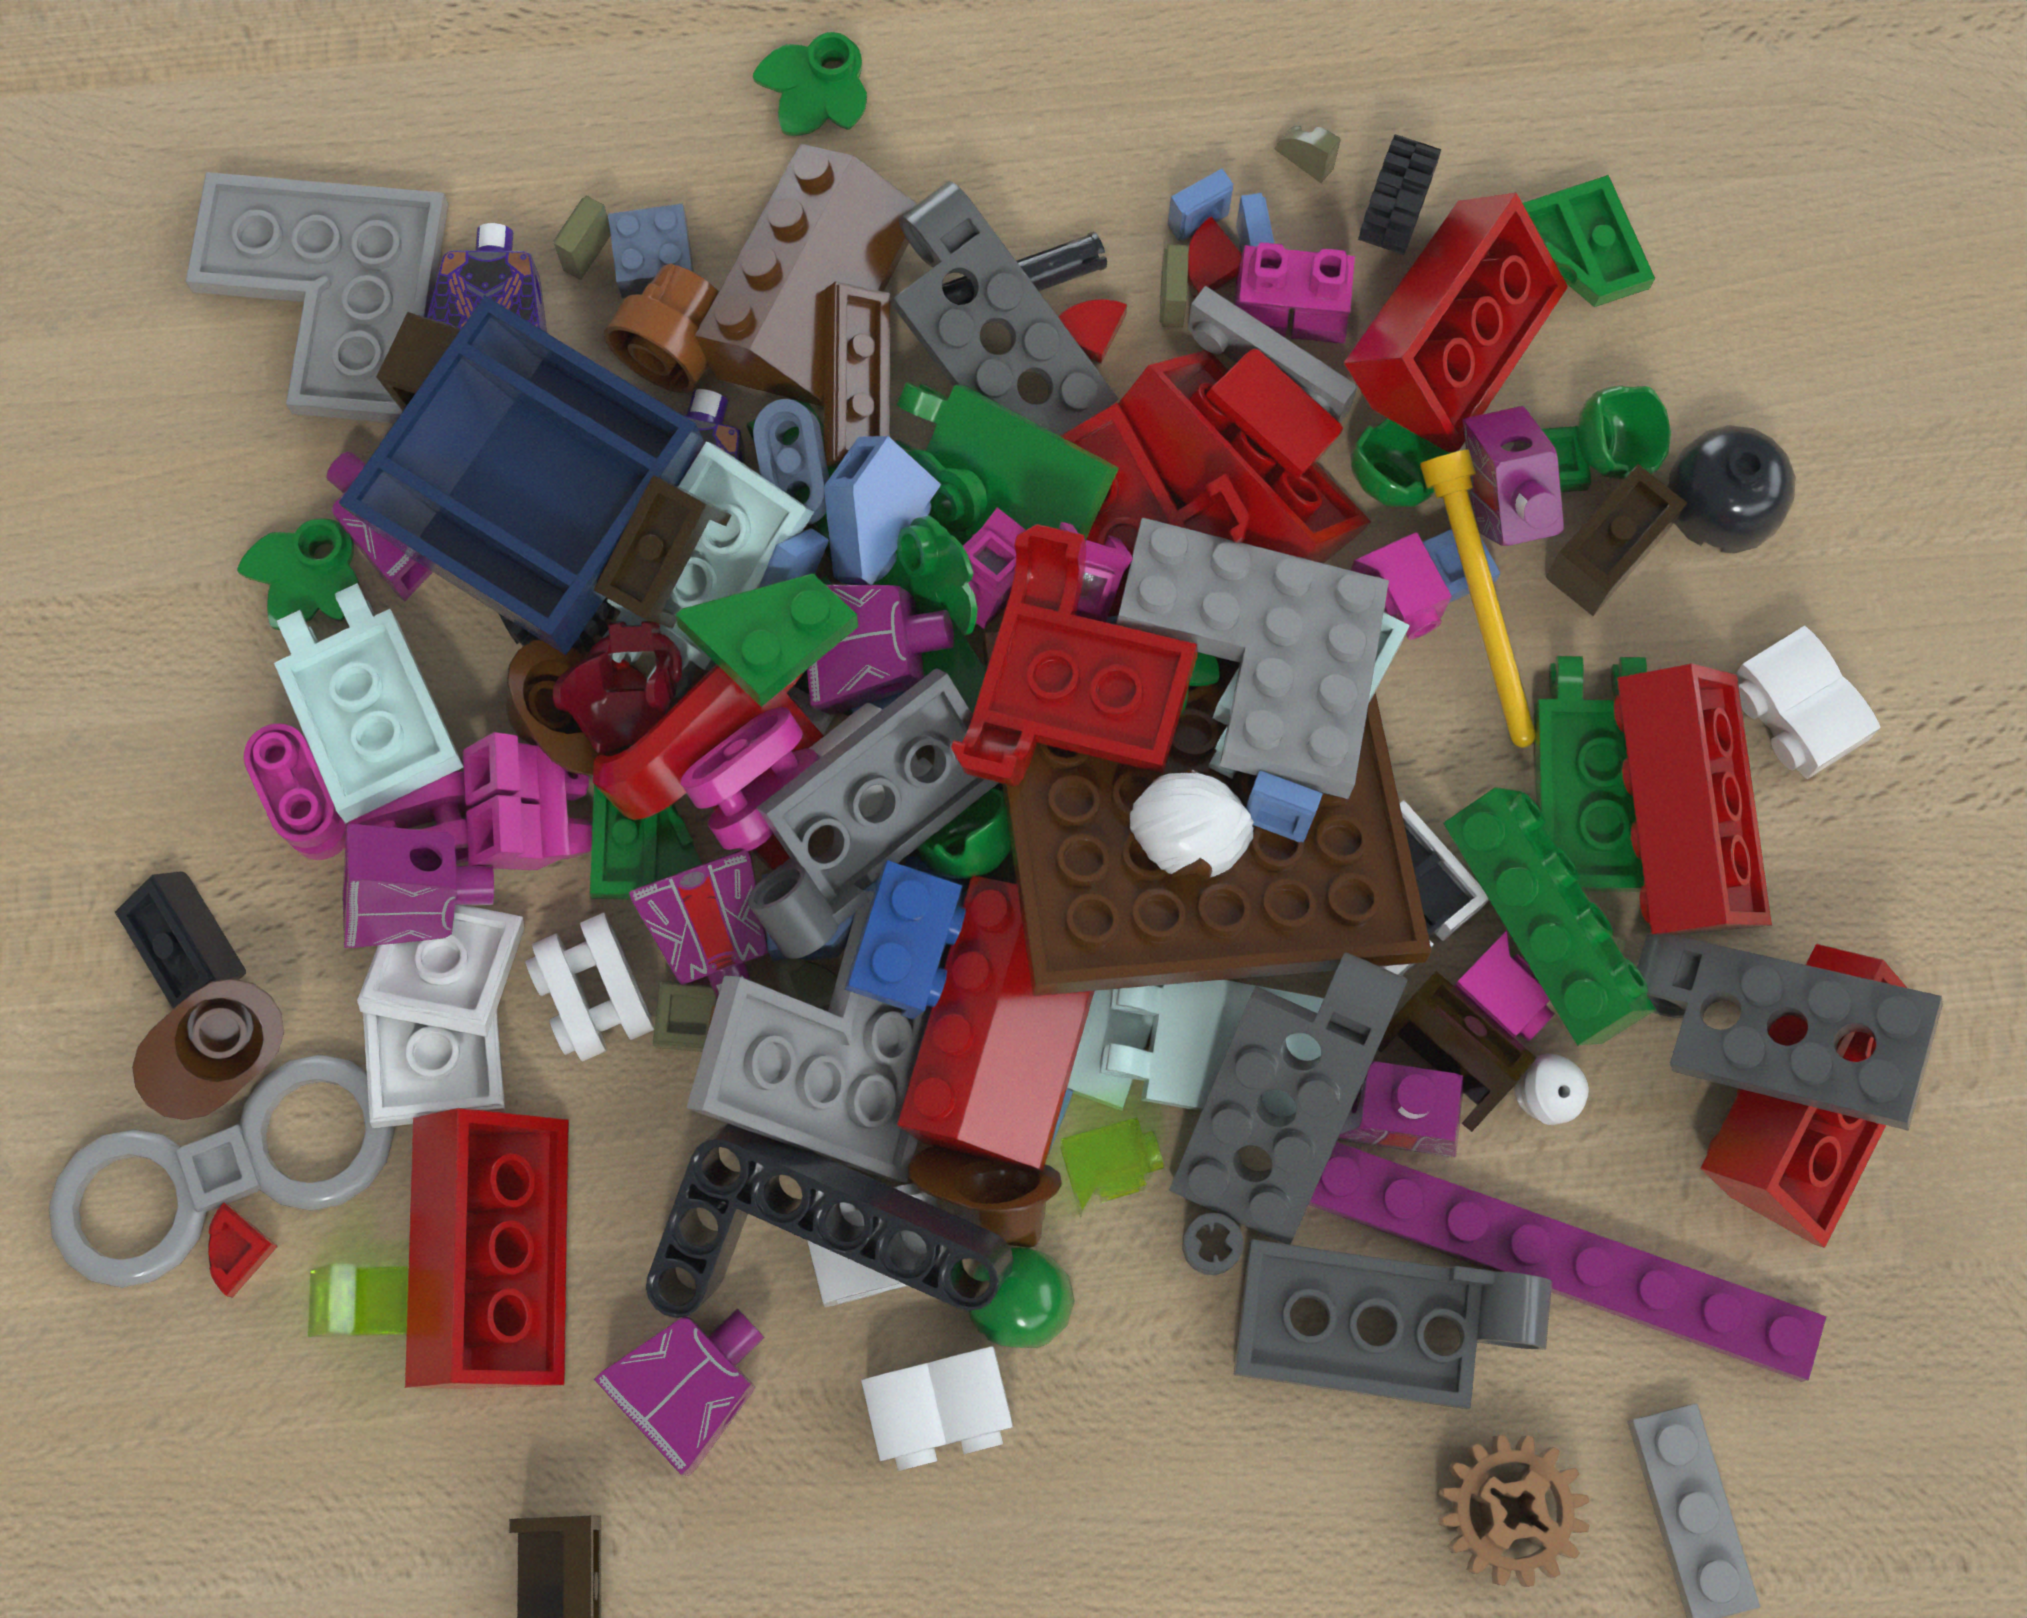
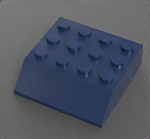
(520, 472)

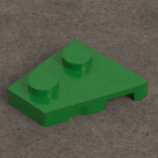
(1592, 241)
(769, 632)
(636, 851)

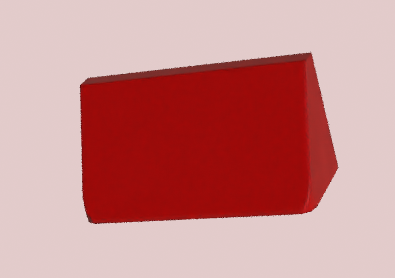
(1275, 412)

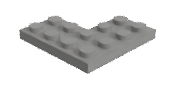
(342, 250)
(1293, 625)
(814, 1074)

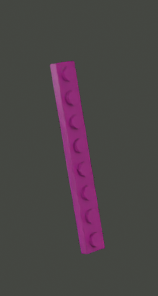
(1577, 1261)

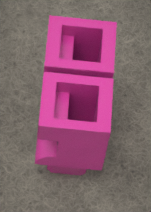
(1310, 282)
(520, 806)

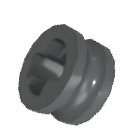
(1192, 1245)

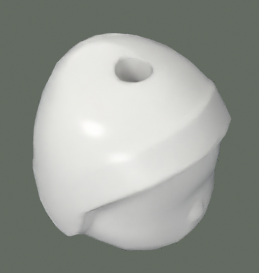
(1552, 1090)

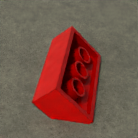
(1458, 320)
(1198, 443)
(1692, 801)
(991, 1050)
(1793, 1157)
(487, 1251)

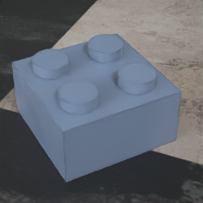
(645, 242)

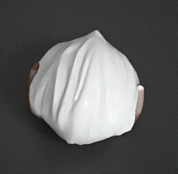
(1191, 824)

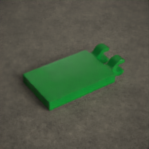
(1021, 464)
(1582, 778)

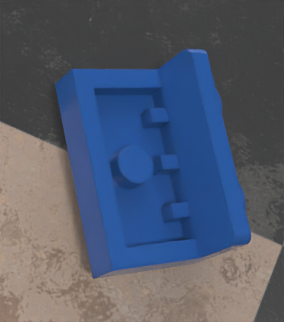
(905, 939)

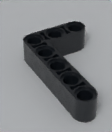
(817, 1219)

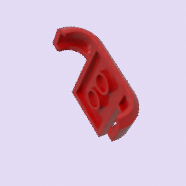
(1140, 492)
(1071, 676)
(651, 770)

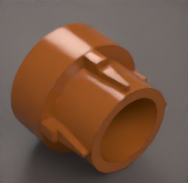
(659, 328)

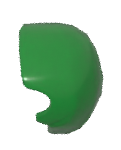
(1624, 429)
(1389, 466)
(971, 841)
(1029, 1305)

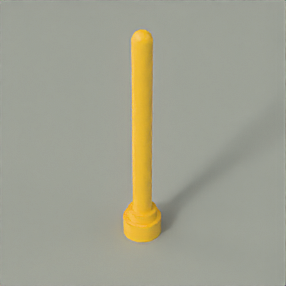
(1451, 480)

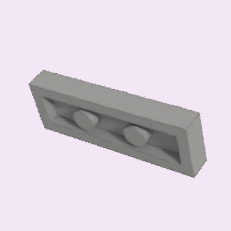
(1231, 331)
(1693, 1513)

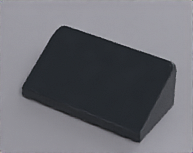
(178, 936)

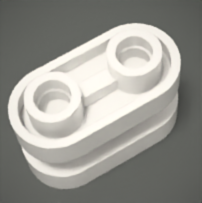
(555, 972)

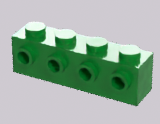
(1550, 916)

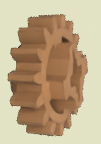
(1531, 1486)

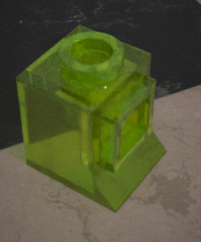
(1110, 1161)

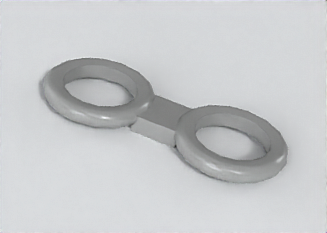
(214, 1172)

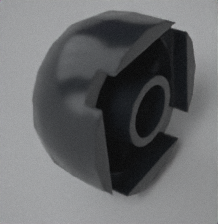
(1734, 488)

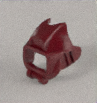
(615, 715)

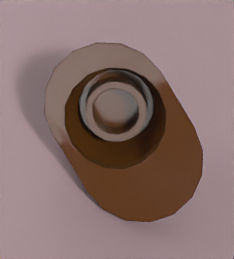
(533, 709)
(207, 1049)
(988, 1192)

